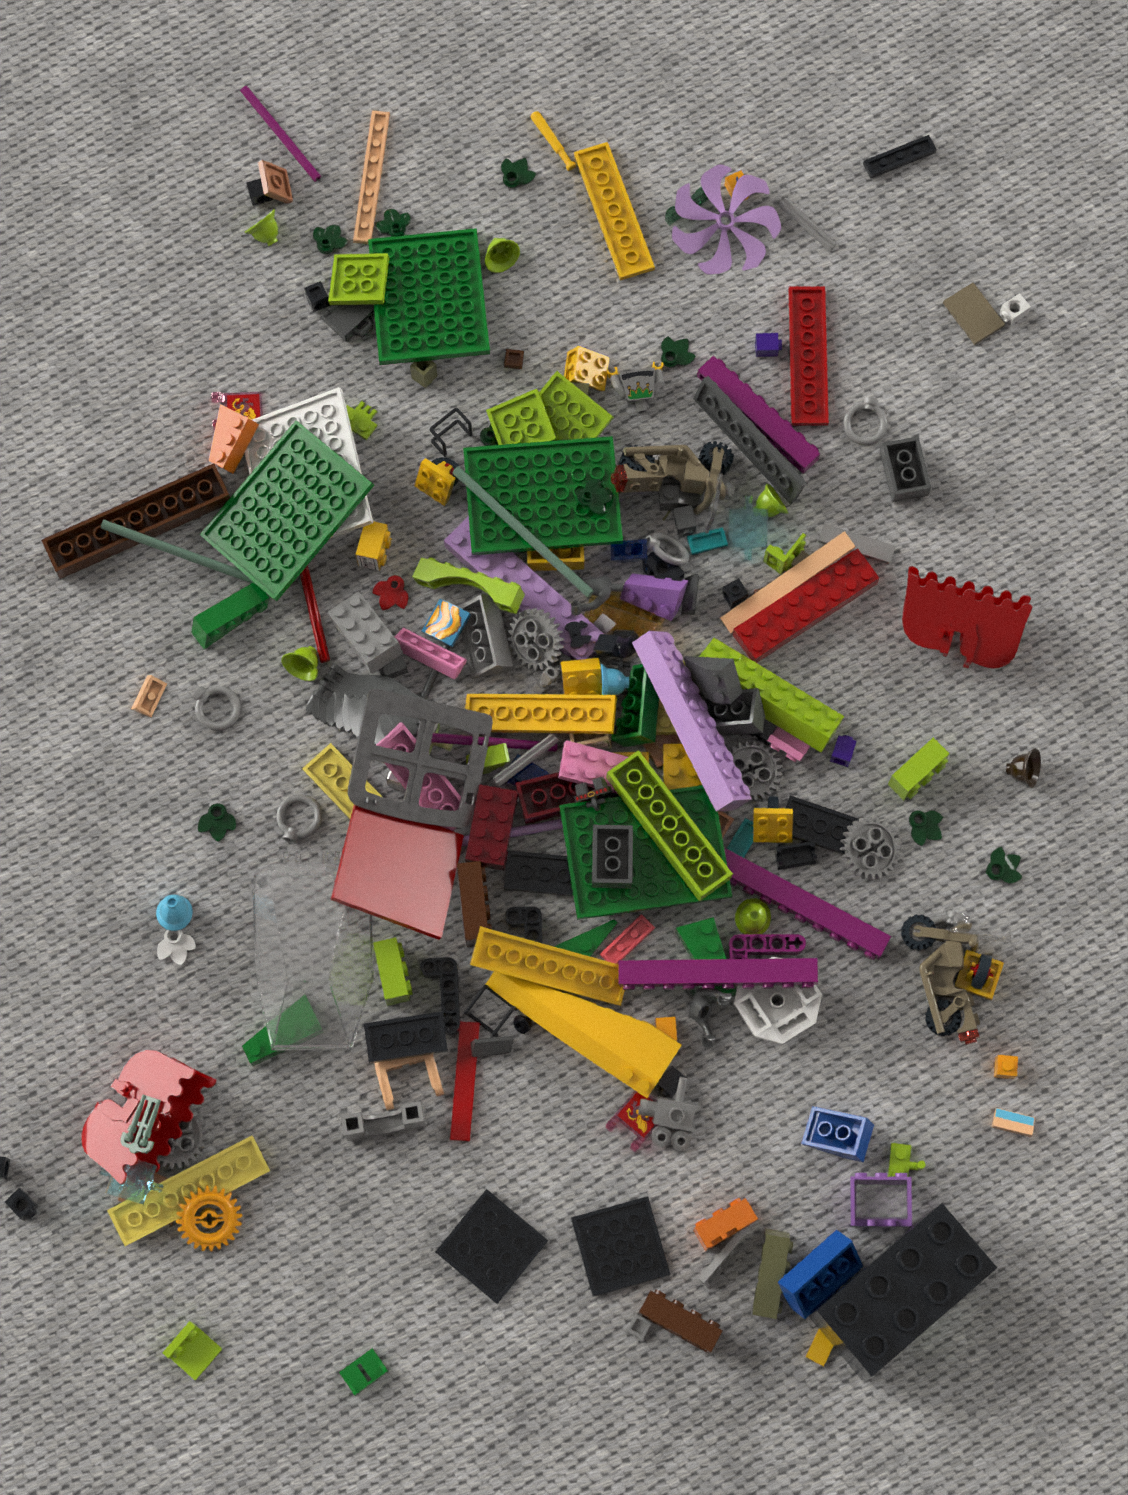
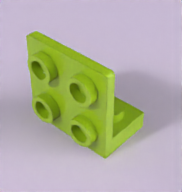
(777, 560)
(192, 1350)

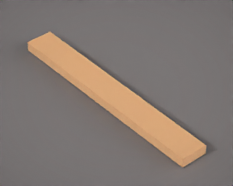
(371, 177)
(789, 580)

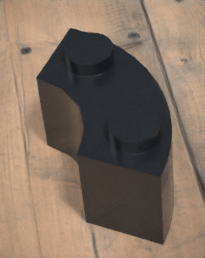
(617, 644)

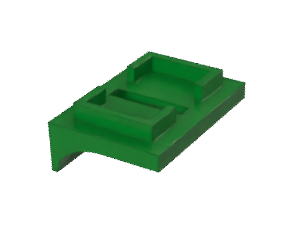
(355, 1379)

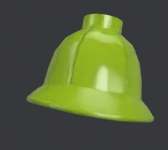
(265, 230)
(501, 255)
(770, 500)
(302, 663)
(753, 916)

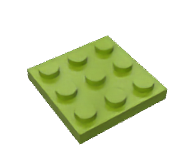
(358, 279)
(521, 420)

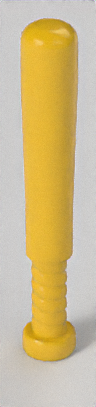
(546, 131)

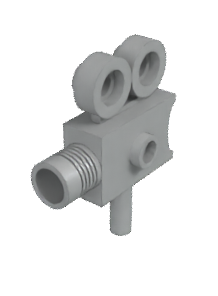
(671, 1114)

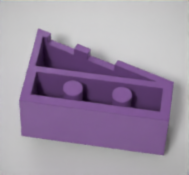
(654, 594)

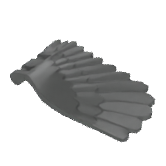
(348, 702)

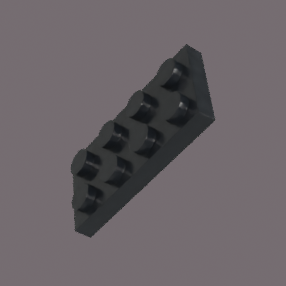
(819, 824)
(538, 873)
(405, 1037)

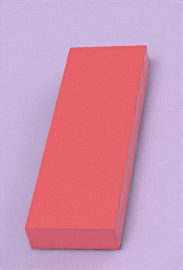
(627, 940)

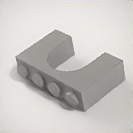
(364, 1126)

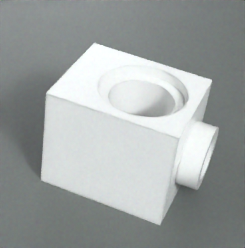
(1017, 303)

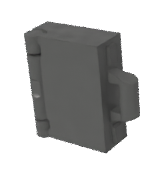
(348, 319)

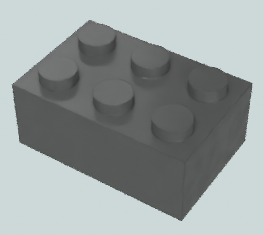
(905, 469)
(612, 856)

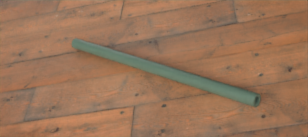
(523, 532)
(174, 550)

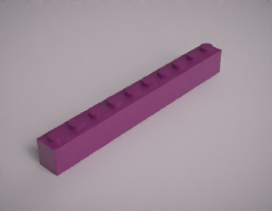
(806, 907)
(718, 973)

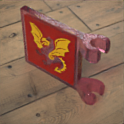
(245, 403)
(629, 1117)

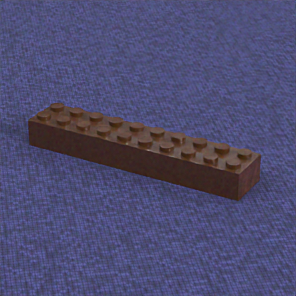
(147, 514)

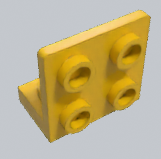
(587, 367)

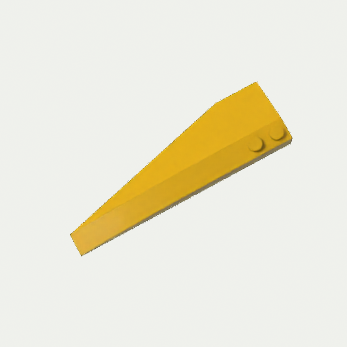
(614, 1041)

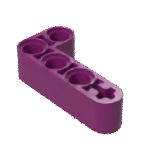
(767, 949)

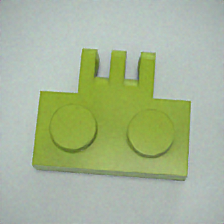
(361, 420)

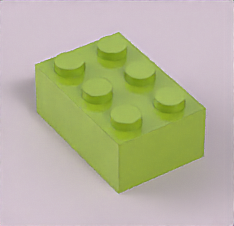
(919, 769)
(393, 971)

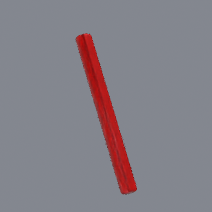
(314, 615)

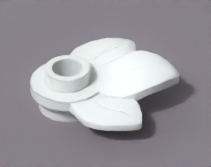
(177, 948)

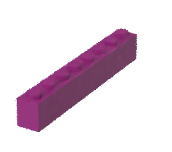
(765, 419)

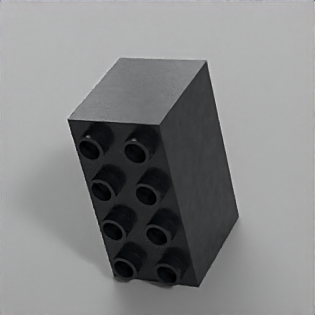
(902, 1292)

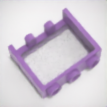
(881, 1200)

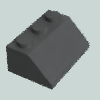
(740, 717)

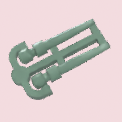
(135, 1146)

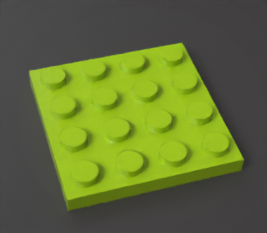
(572, 411)

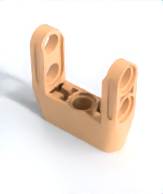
(386, 1066)

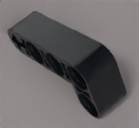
(523, 921)
(446, 996)

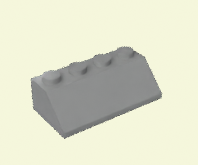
(485, 638)

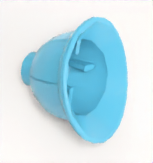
(613, 681)
(174, 912)

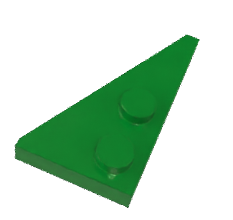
(589, 941)

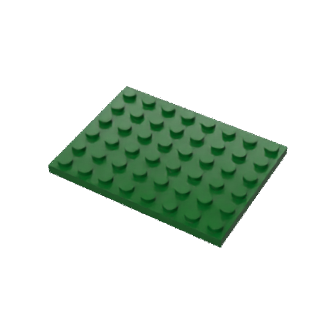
(431, 298)
(540, 490)
(286, 510)
(653, 877)

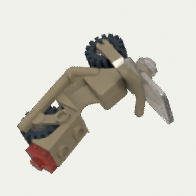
(642, 473)
(941, 967)

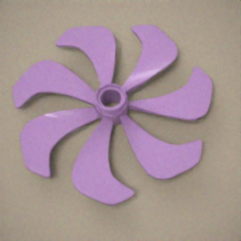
(689, 209)

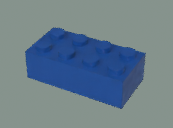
(820, 1274)

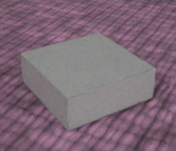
(639, 1326)

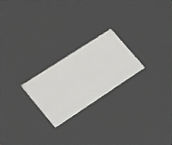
(604, 624)

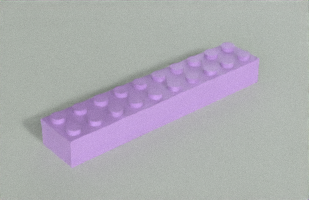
(537, 592)
(692, 721)

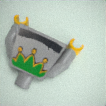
(637, 384)

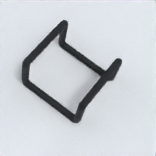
(437, 436)
(493, 1032)

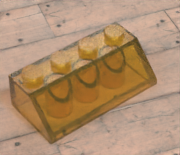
(626, 615)

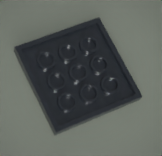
(491, 1246)
(620, 1246)

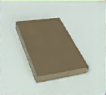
(973, 313)

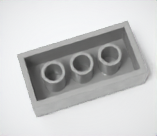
(365, 632)

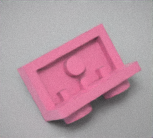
(791, 745)

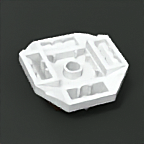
(781, 1022)

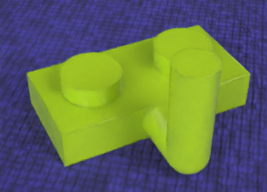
(900, 1160)

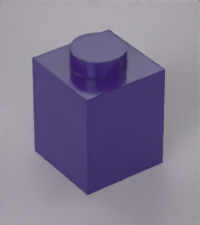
(767, 344)
(843, 750)

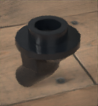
(522, 1024)

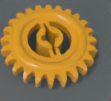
(189, 1219)

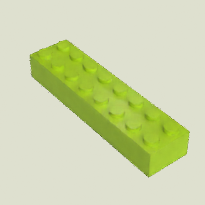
(782, 702)
(669, 825)

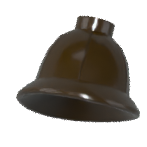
(1025, 767)

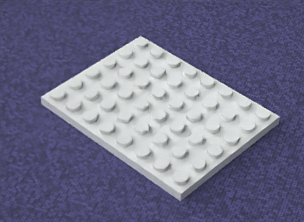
(327, 420)

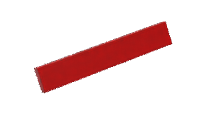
(464, 1083)

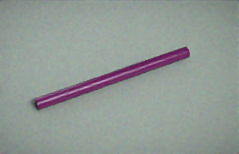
(280, 133)
(467, 740)

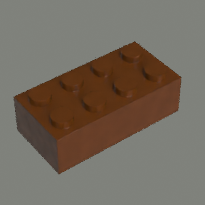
(473, 899)
(680, 1321)

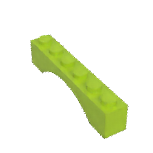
(436, 575)

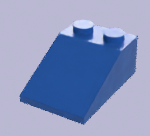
(838, 1133)

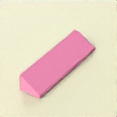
(430, 653)

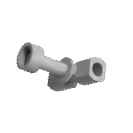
(549, 676)

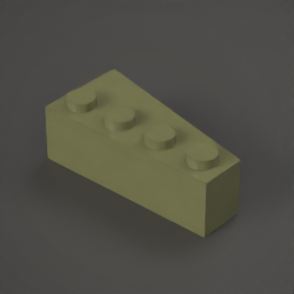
(771, 1270)

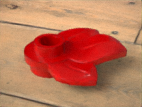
(390, 596)

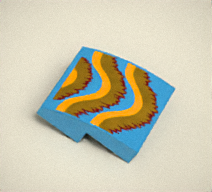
(446, 622)

